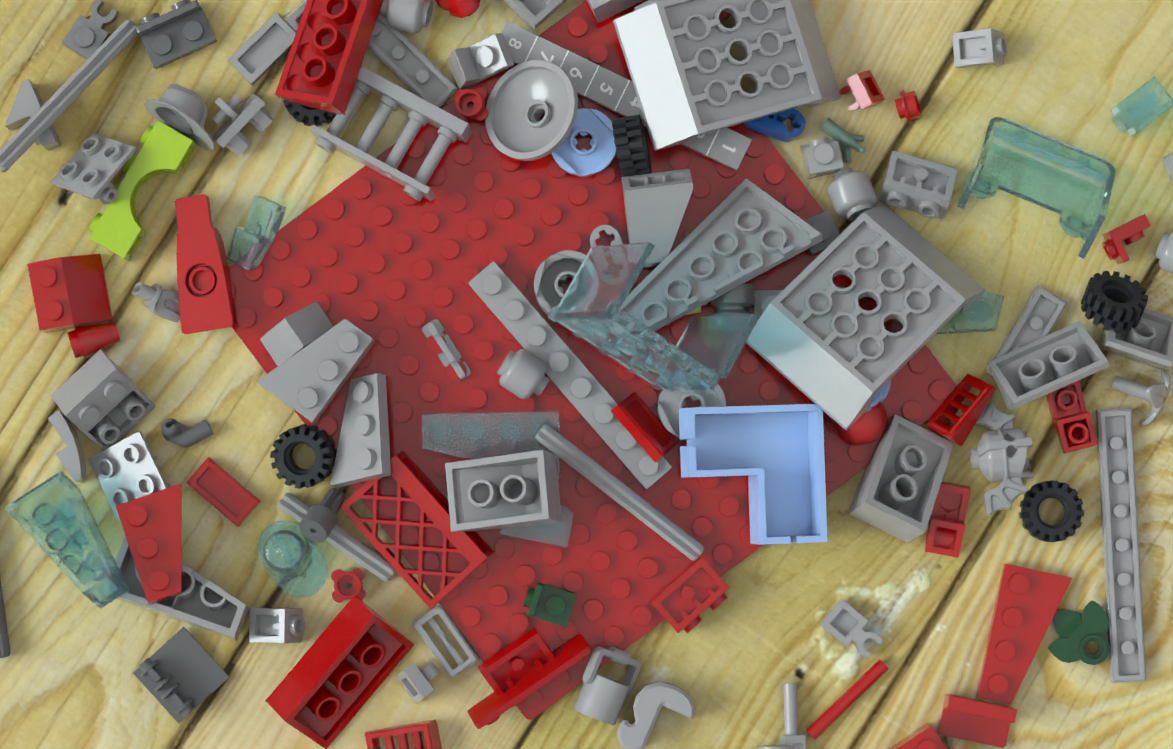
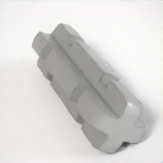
(450, 353)

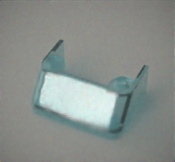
(1042, 173)

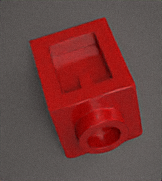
(1129, 233)

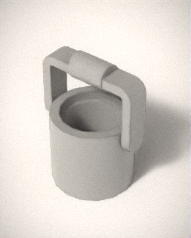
(601, 695)

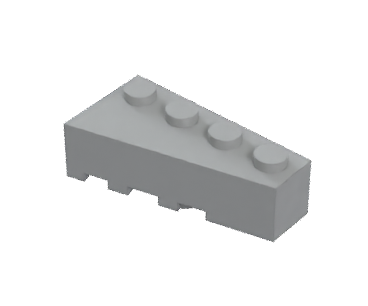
(199, 605)

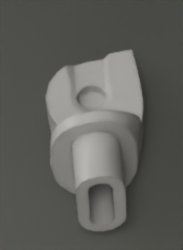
(159, 301)

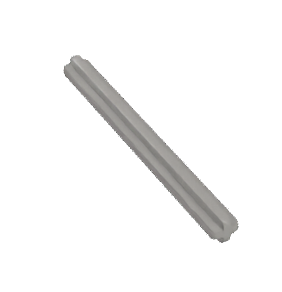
(66, 94)
(619, 492)

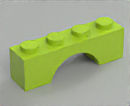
(161, 153)

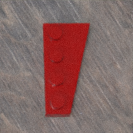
(1018, 625)

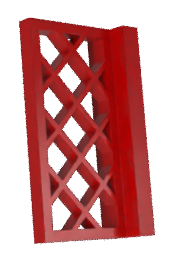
(437, 509)

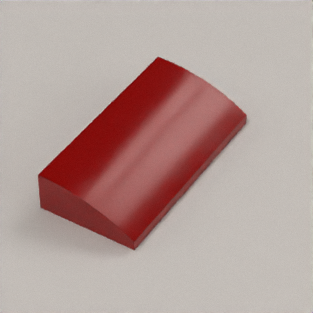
(328, 53)

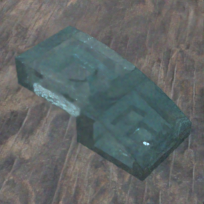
(254, 240)

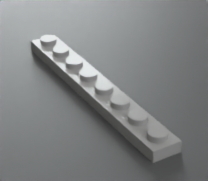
(565, 371)

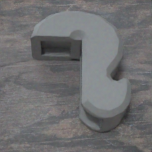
(646, 709)

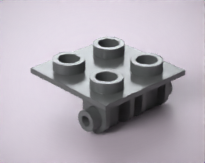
(181, 675)

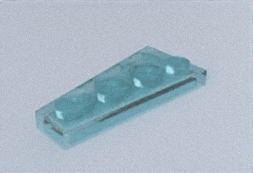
(486, 433)

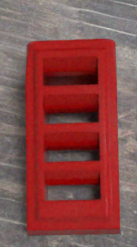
(964, 424)
(429, 728)

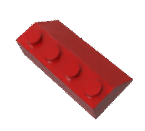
(339, 672)

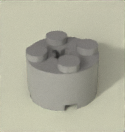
(552, 272)

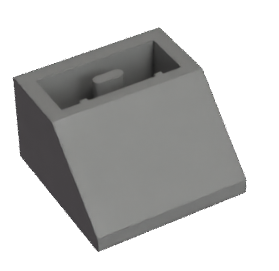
(102, 401)

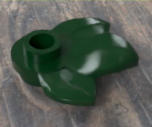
(1079, 629)

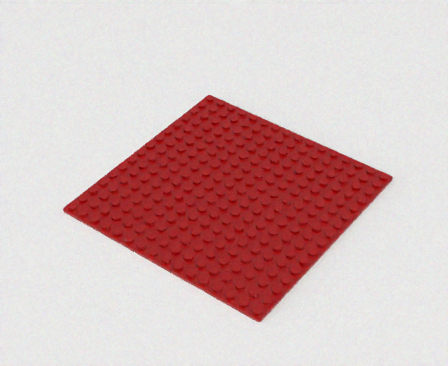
(406, 261)

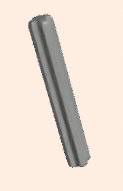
(342, 540)

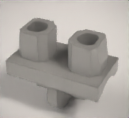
(250, 111)

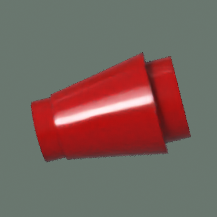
(91, 338)

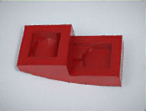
(947, 520)

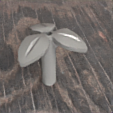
(1154, 394)

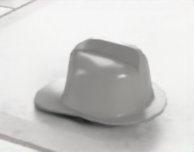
(183, 112)

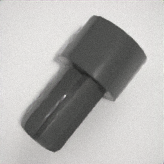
(321, 518)

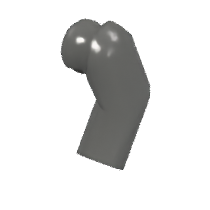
(184, 435)

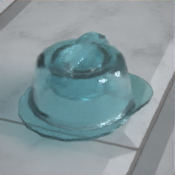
(292, 559)

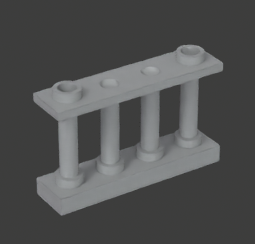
(420, 114)

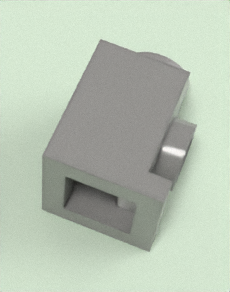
(821, 157)

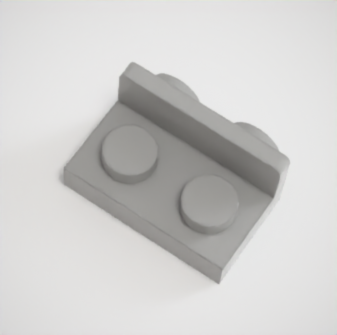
(918, 185)

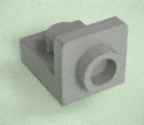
(979, 48)
(276, 625)

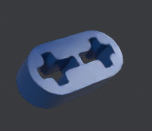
(773, 126)

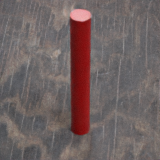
(847, 699)

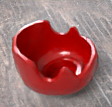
(867, 427)

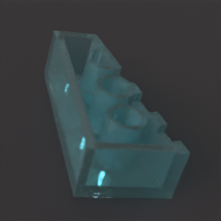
(68, 533)

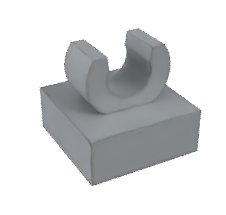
(416, 680)

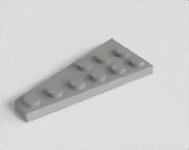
(725, 250)

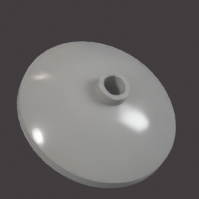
(519, 103)

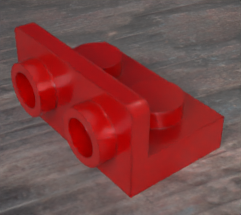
(690, 596)

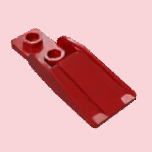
(201, 269)

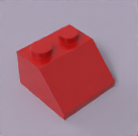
(69, 292)

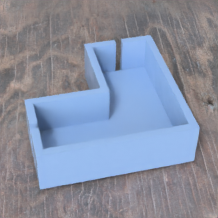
(779, 453)

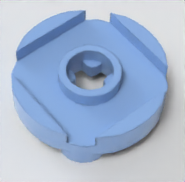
(603, 150)

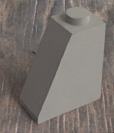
(656, 209)

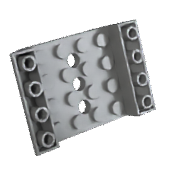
(693, 83)
(837, 348)

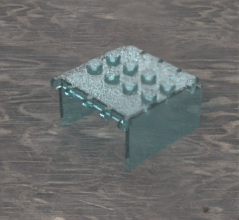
(594, 314)

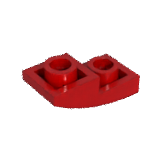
(1071, 418)

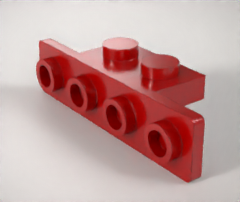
(521, 671)

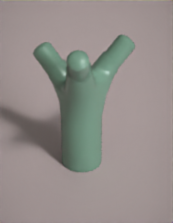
(845, 139)

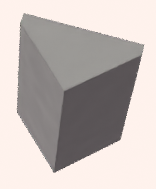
(1046, 365)

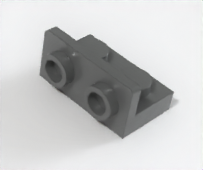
(175, 33)

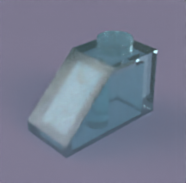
(1141, 107)

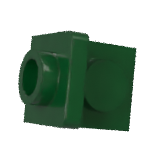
(549, 603)

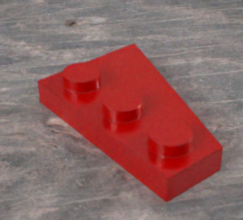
(155, 541)

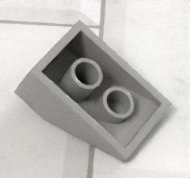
(902, 480)
(503, 492)

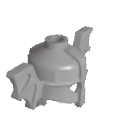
(1001, 458)

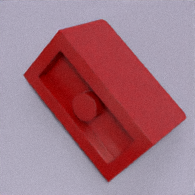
(976, 720)

